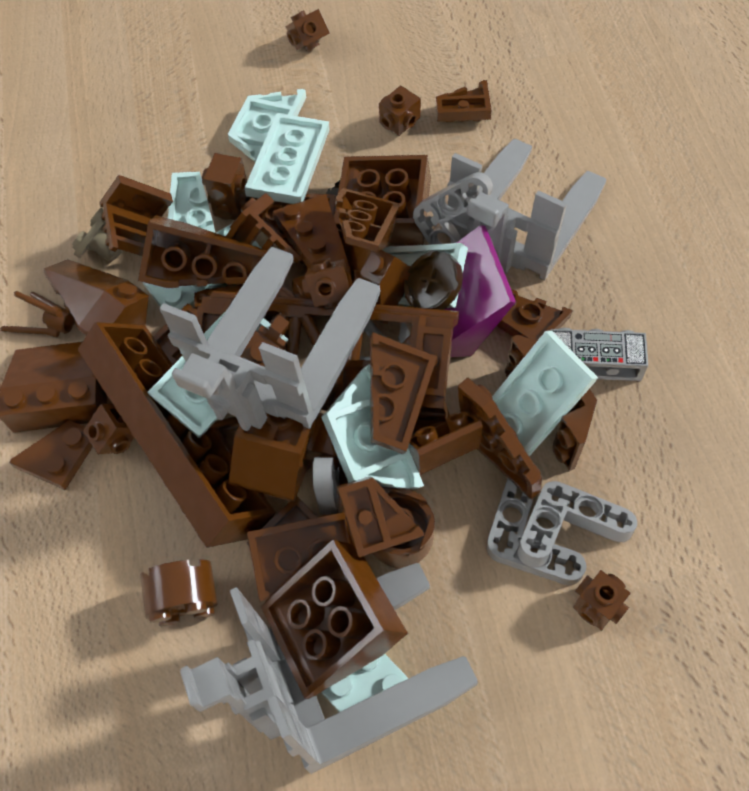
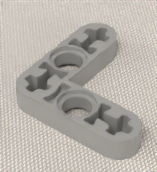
(443, 213)
(325, 483)
(559, 511)
(511, 557)

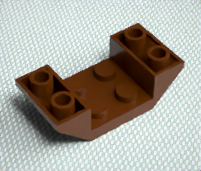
(574, 425)
(441, 442)
(272, 457)

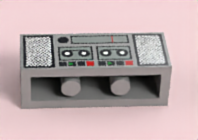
(608, 353)

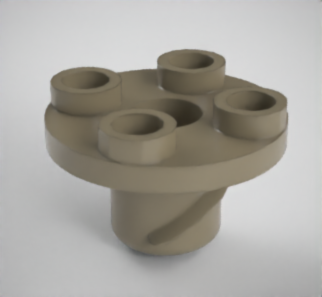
(95, 240)

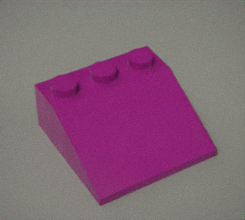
(483, 294)

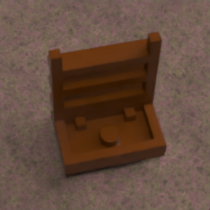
(128, 210)
(250, 224)

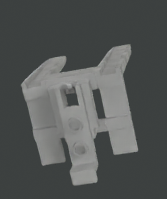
(551, 221)
(282, 386)
(273, 703)

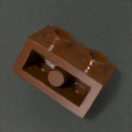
(225, 186)

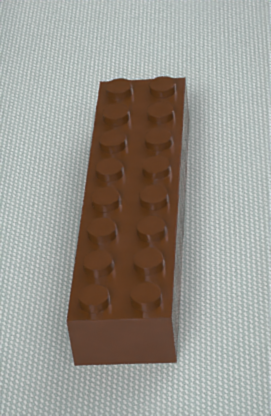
(192, 468)

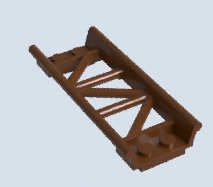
(430, 333)

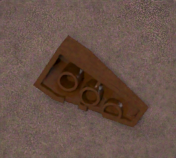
(366, 219)
(189, 255)
(379, 269)
(97, 295)

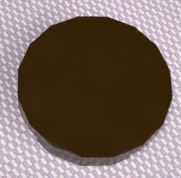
(433, 281)

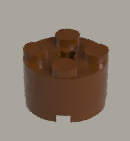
(421, 514)
(178, 591)

